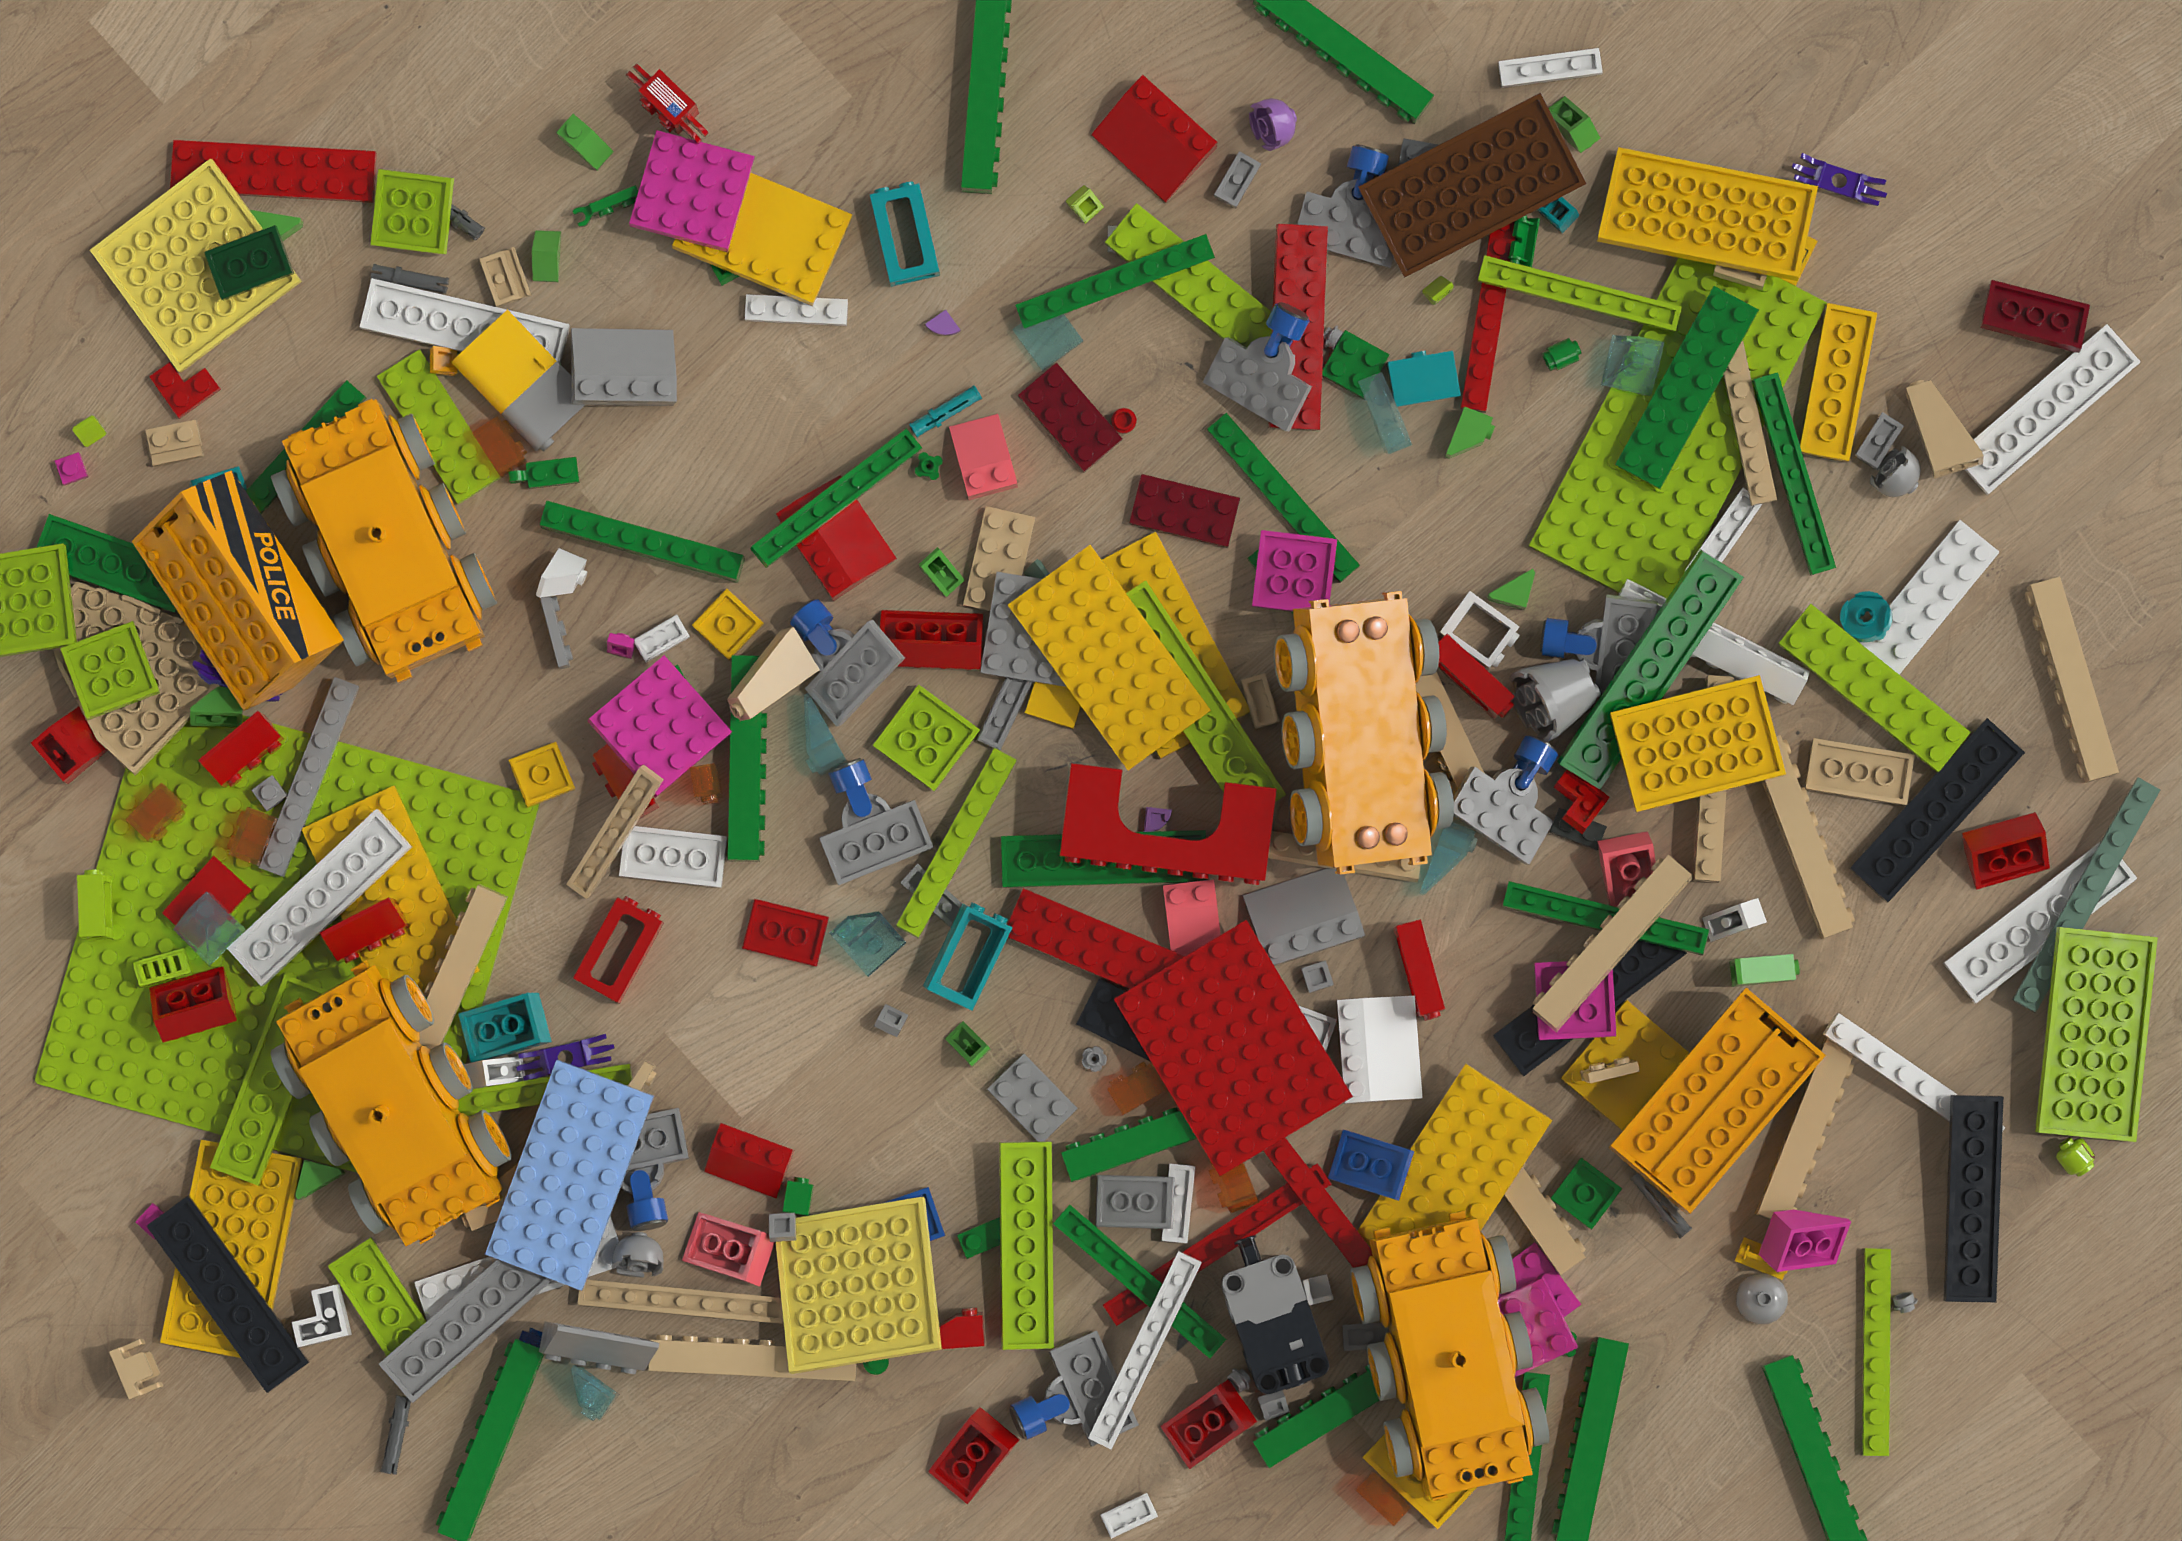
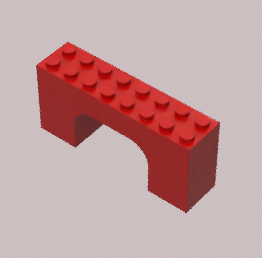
(1233, 850)

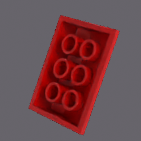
(1154, 138)
(844, 548)

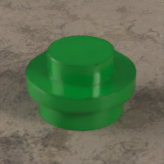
(876, 1367)

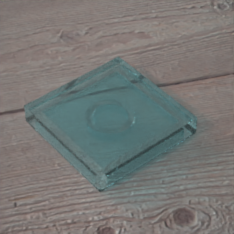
(1048, 340)

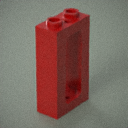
(1473, 678)
(651, 929)
(1419, 969)

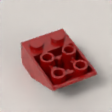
(69, 746)

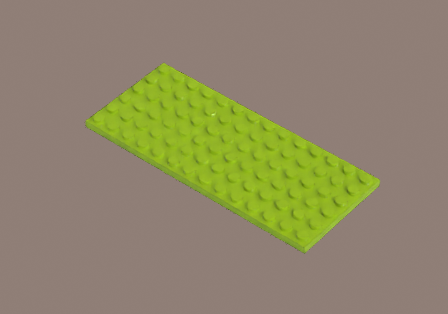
(1628, 529)

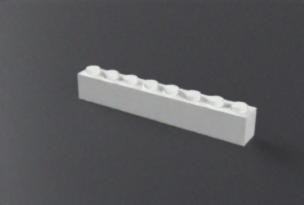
(1738, 655)

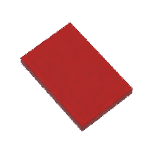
(213, 879)
(785, 932)

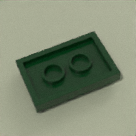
(249, 262)

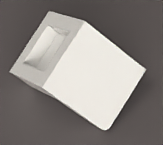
(1317, 1289)

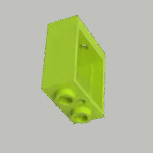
(95, 905)

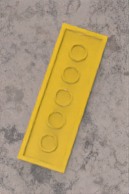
(1837, 382)

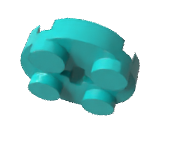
(1858, 606)

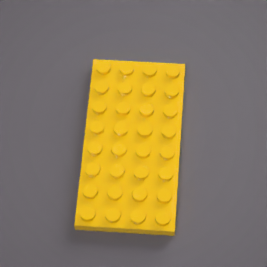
(1707, 214)
(1150, 562)
(1109, 657)
(408, 881)
(1462, 1157)
(253, 1227)

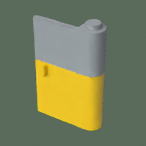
(519, 380)

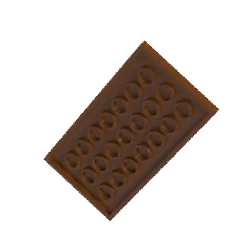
(1472, 185)

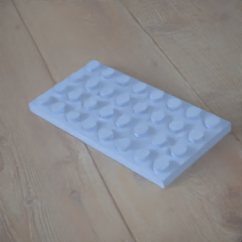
(569, 1175)

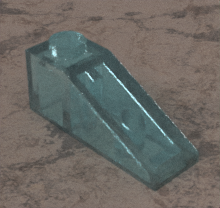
(1384, 413)
(820, 743)
(1450, 850)

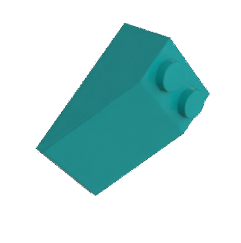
(505, 1027)

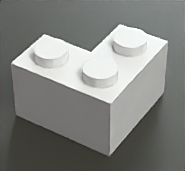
(330, 1319)

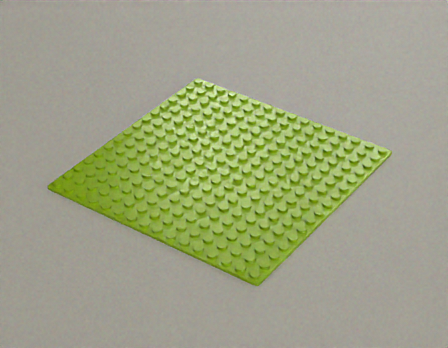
(103, 1022)

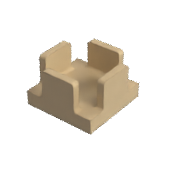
(135, 1369)

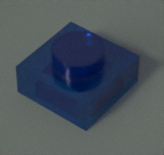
(532, 1337)

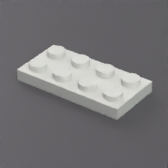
(674, 856)

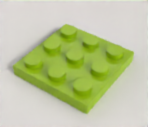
(412, 211)
(110, 670)
(926, 737)

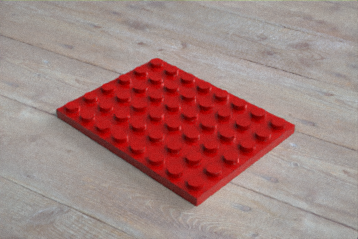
(1233, 1048)

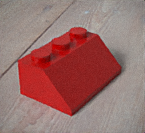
(242, 750)
(617, 775)
(2006, 850)
(365, 930)
(192, 1004)
(748, 1160)

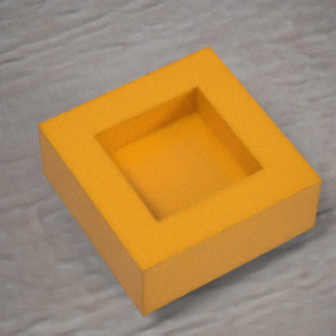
(441, 360)

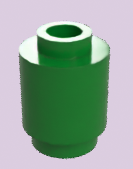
(1561, 354)

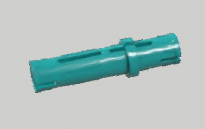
(945, 411)

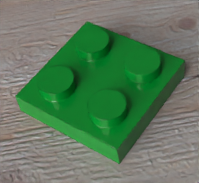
(1353, 361)
(1586, 1193)

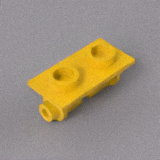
(1749, 1255)

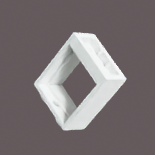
(1459, 614)

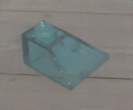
(1632, 364)
(208, 928)
(868, 940)
(592, 1393)

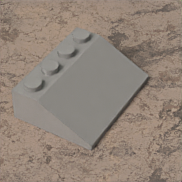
(623, 367)
(1304, 915)
(596, 1346)

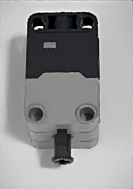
(1273, 1321)

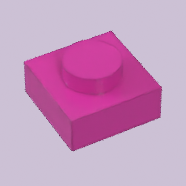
(71, 468)
(620, 645)
(148, 1216)

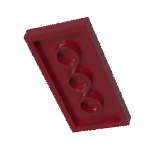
(2035, 316)
(1070, 417)
(1184, 510)

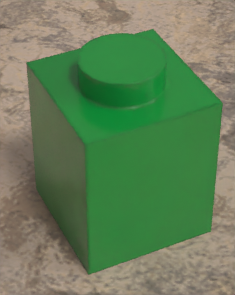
(798, 1196)

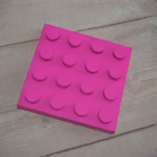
(691, 191)
(660, 724)

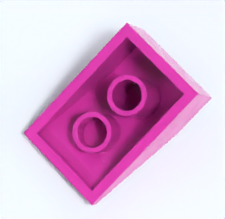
(1803, 1240)

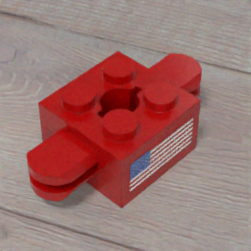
(669, 102)

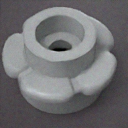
(1332, 337)
(1094, 1065)
(1904, 1302)
(1239, 1380)

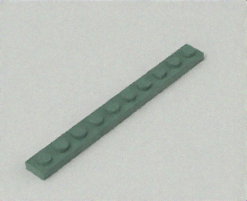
(2089, 888)

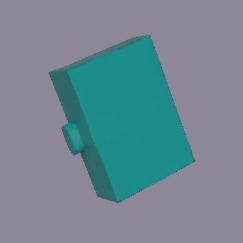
(1423, 378)

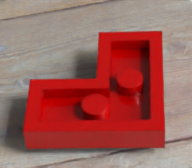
(184, 395)
(1585, 797)

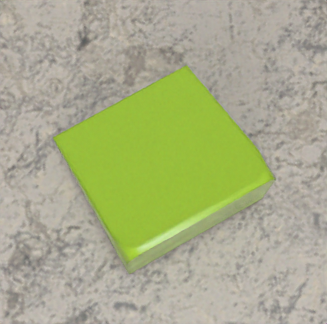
(1084, 203)
(1438, 290)
(89, 431)

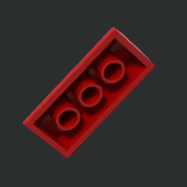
(935, 638)

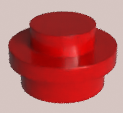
(1123, 420)

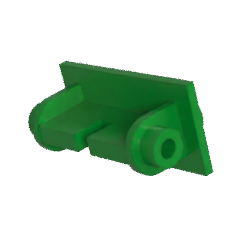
(1523, 247)

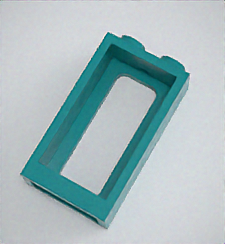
(930, 266)
(983, 967)

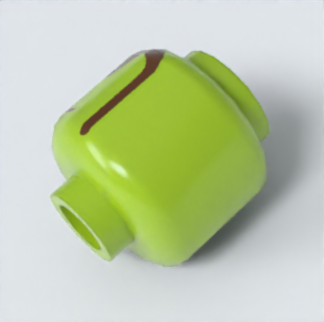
(2075, 1156)

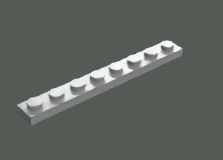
(309, 776)

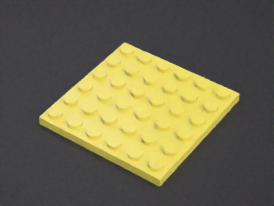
(164, 271)
(858, 1286)

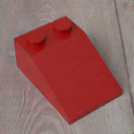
(963, 1330)
(1209, 1424)
(973, 1455)

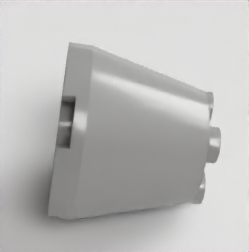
(1553, 696)

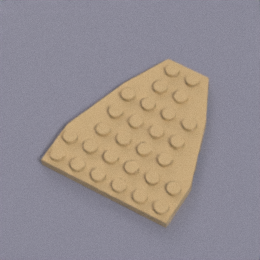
(145, 727)

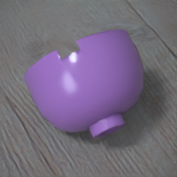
(1273, 123)

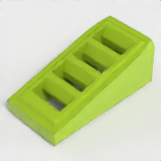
(140, 974)

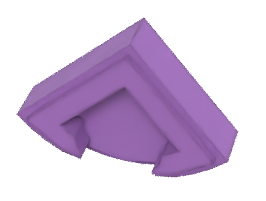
(943, 324)
(1156, 818)

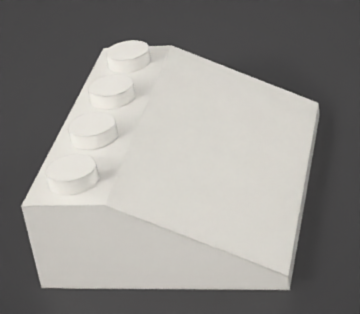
(1380, 1048)

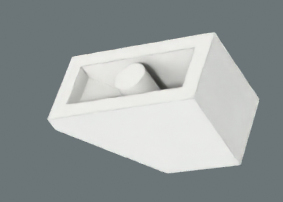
(562, 574)
(1734, 919)
(495, 1072)

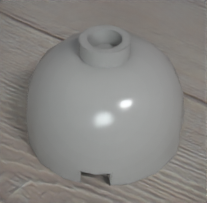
(1897, 473)
(640, 1254)
(1762, 1298)

